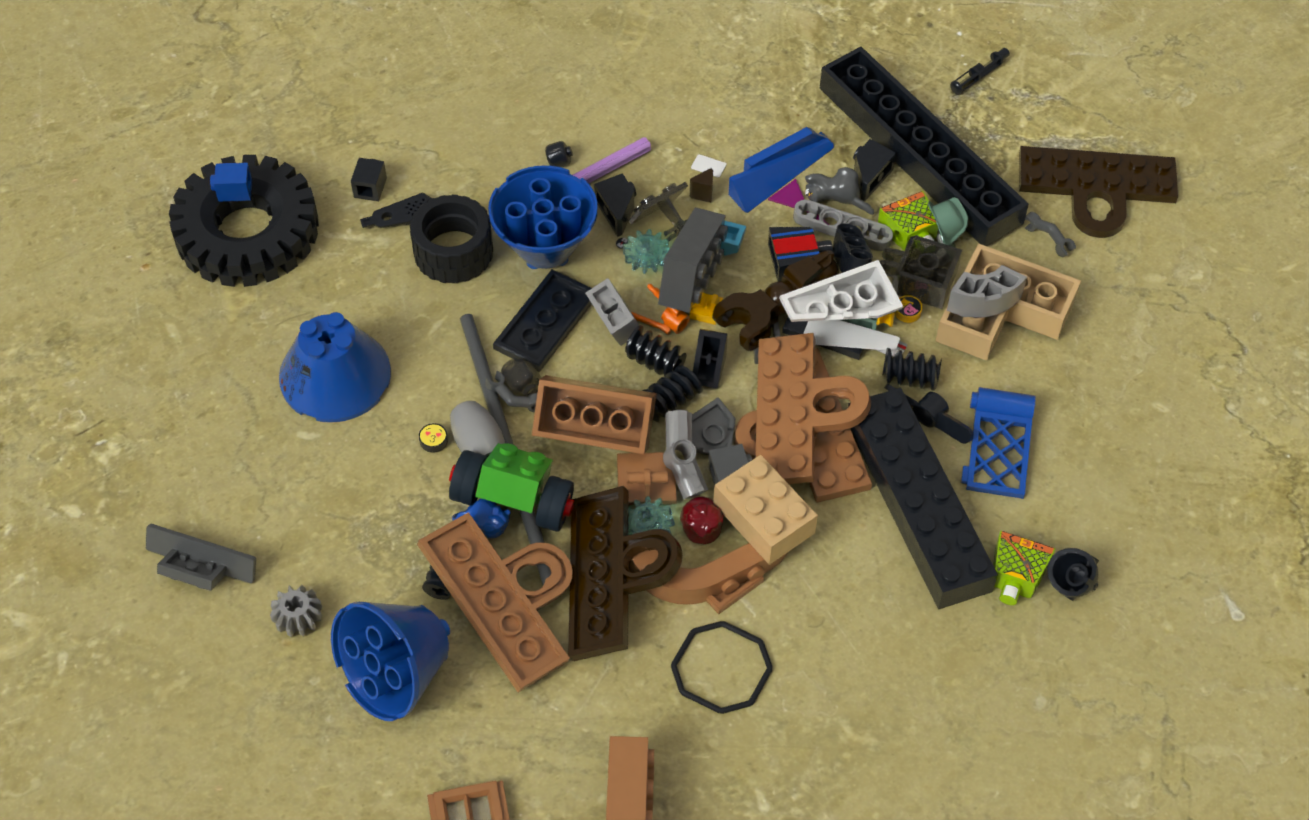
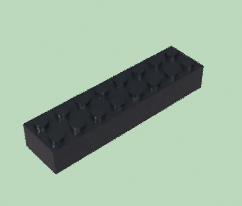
(923, 502)

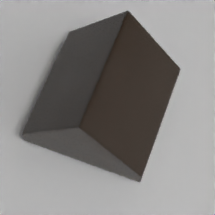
(702, 186)

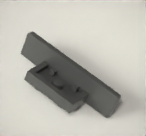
(197, 560)

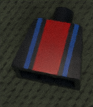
(791, 245)

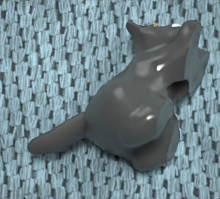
(840, 188)

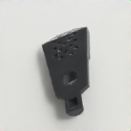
(399, 212)

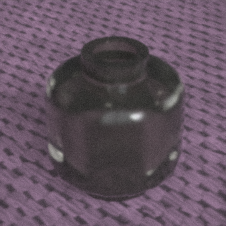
(521, 377)

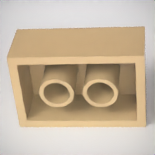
(765, 509)

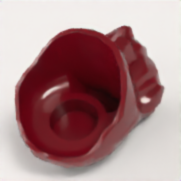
(701, 520)

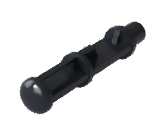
(979, 70)

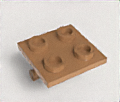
(646, 476)

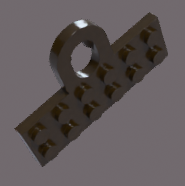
(1098, 175)
(602, 575)

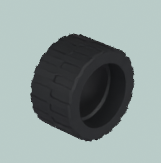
(445, 215)

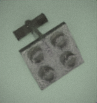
(664, 203)

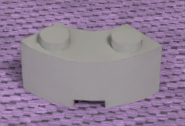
(986, 293)

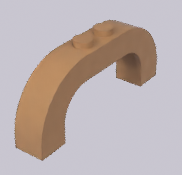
(713, 578)

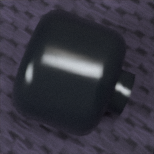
(558, 154)

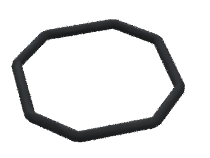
(751, 701)

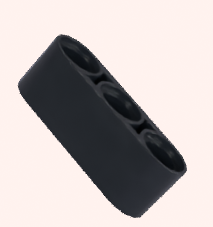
(850, 248)

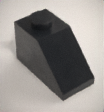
(873, 165)
(616, 201)

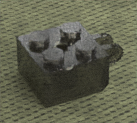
(923, 269)

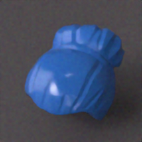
(488, 517)

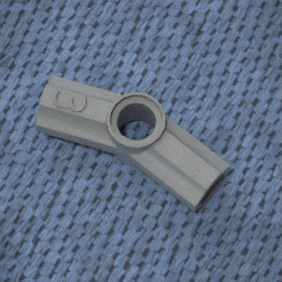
(680, 438)

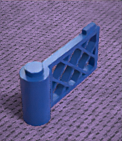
(1000, 408)

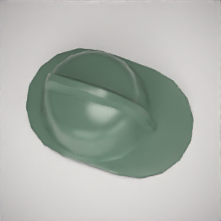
(950, 219)

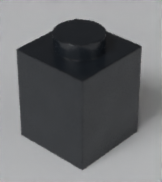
(368, 179)

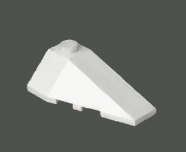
(849, 295)

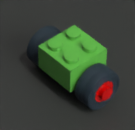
(514, 480)

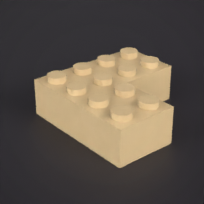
(1042, 308)

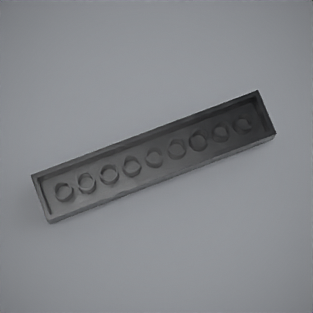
(923, 144)

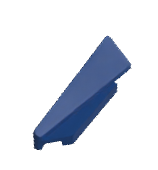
(777, 166)

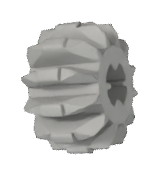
(296, 610)

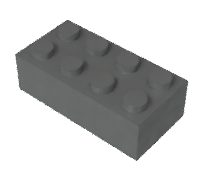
(692, 260)

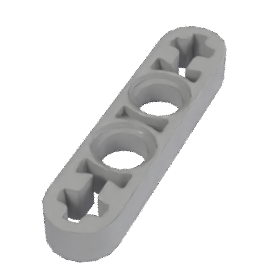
(841, 217)

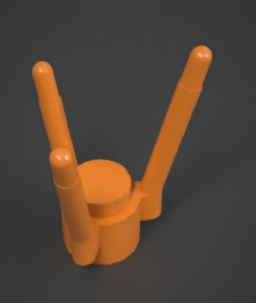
(673, 319)

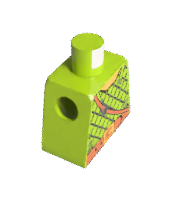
(909, 218)
(1019, 566)

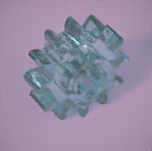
(645, 251)
(650, 516)

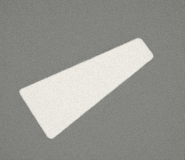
(849, 335)

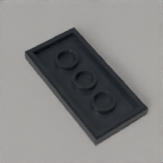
(544, 320)

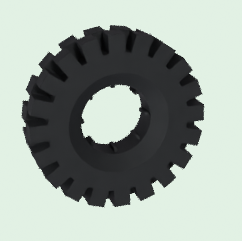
(275, 190)

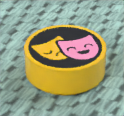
(911, 309)

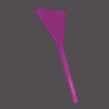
(789, 196)

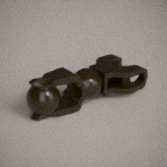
(761, 309)

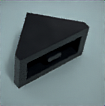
(710, 357)

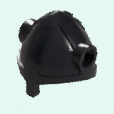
(1073, 572)

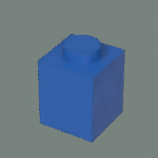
(232, 182)

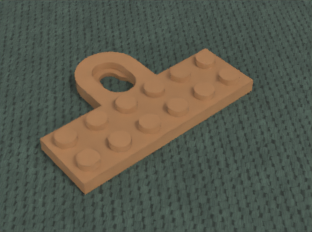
(788, 402)
(837, 460)
(494, 600)

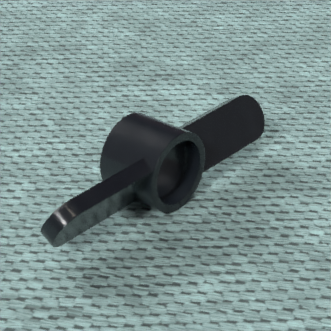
(933, 411)

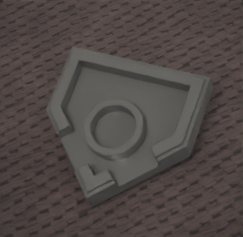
(712, 427)

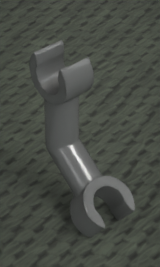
(1054, 232)
(512, 400)

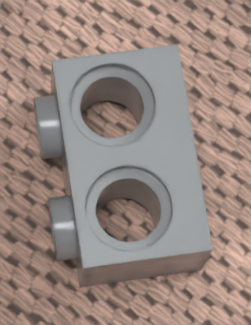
(613, 311)

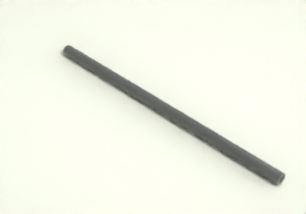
(495, 409)

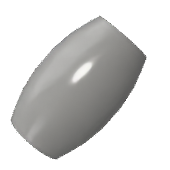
(475, 428)

